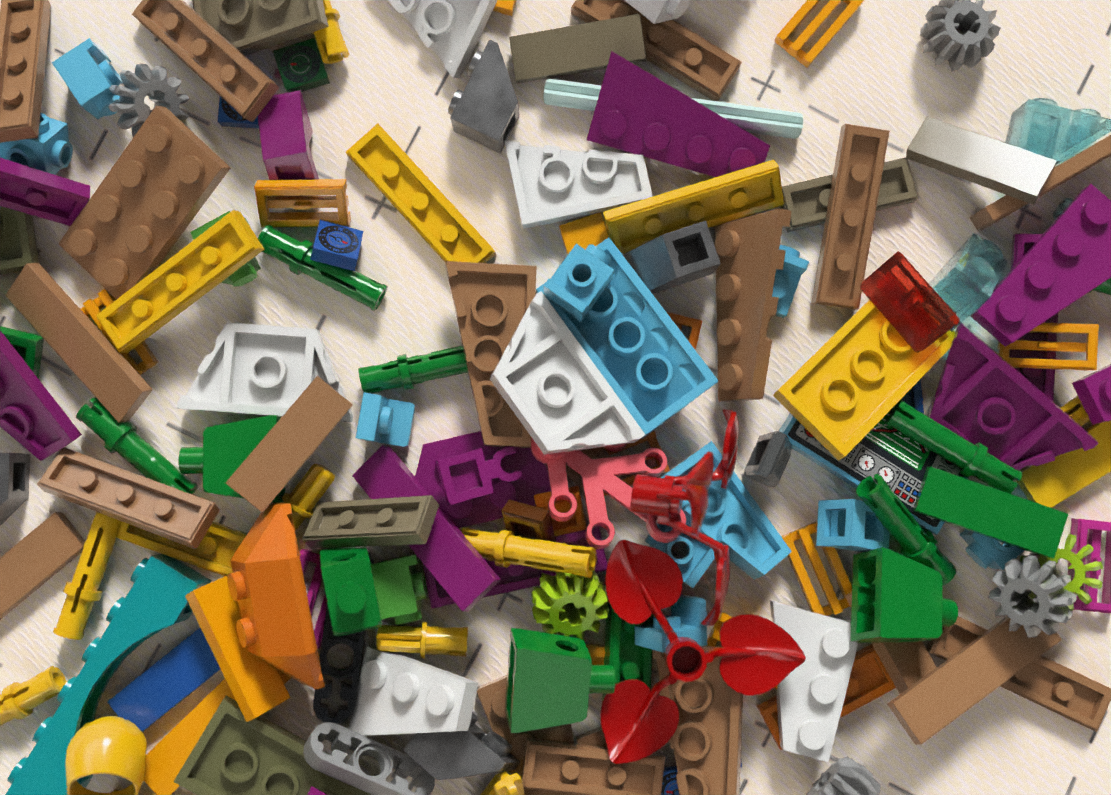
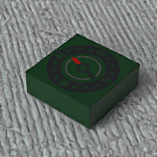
(301, 66)

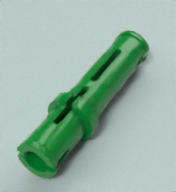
(298, 255)
(413, 370)
(132, 447)
(970, 458)
(915, 541)

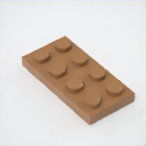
(144, 203)

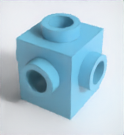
(47, 152)

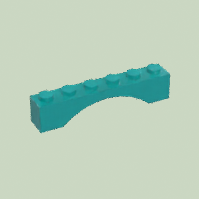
(149, 607)

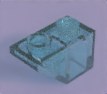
(1055, 130)
(969, 276)

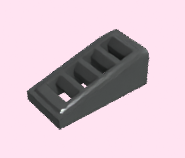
(769, 458)

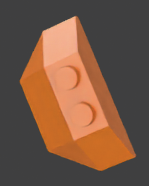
(274, 597)

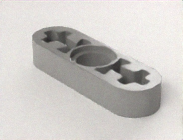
(351, 773)

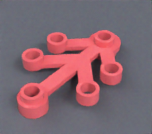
(600, 477)

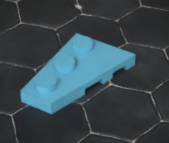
(736, 520)

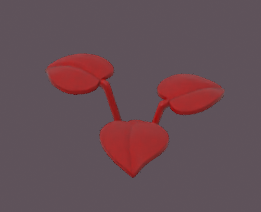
(665, 496)
(753, 653)

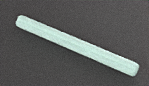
(750, 118)

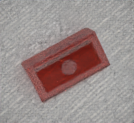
(909, 302)

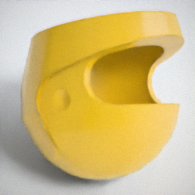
(106, 747)

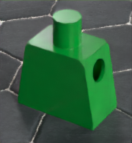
(224, 451)
(350, 590)
(897, 599)
(551, 680)

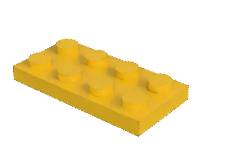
(856, 379)

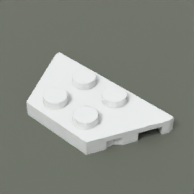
(260, 370)
(559, 388)

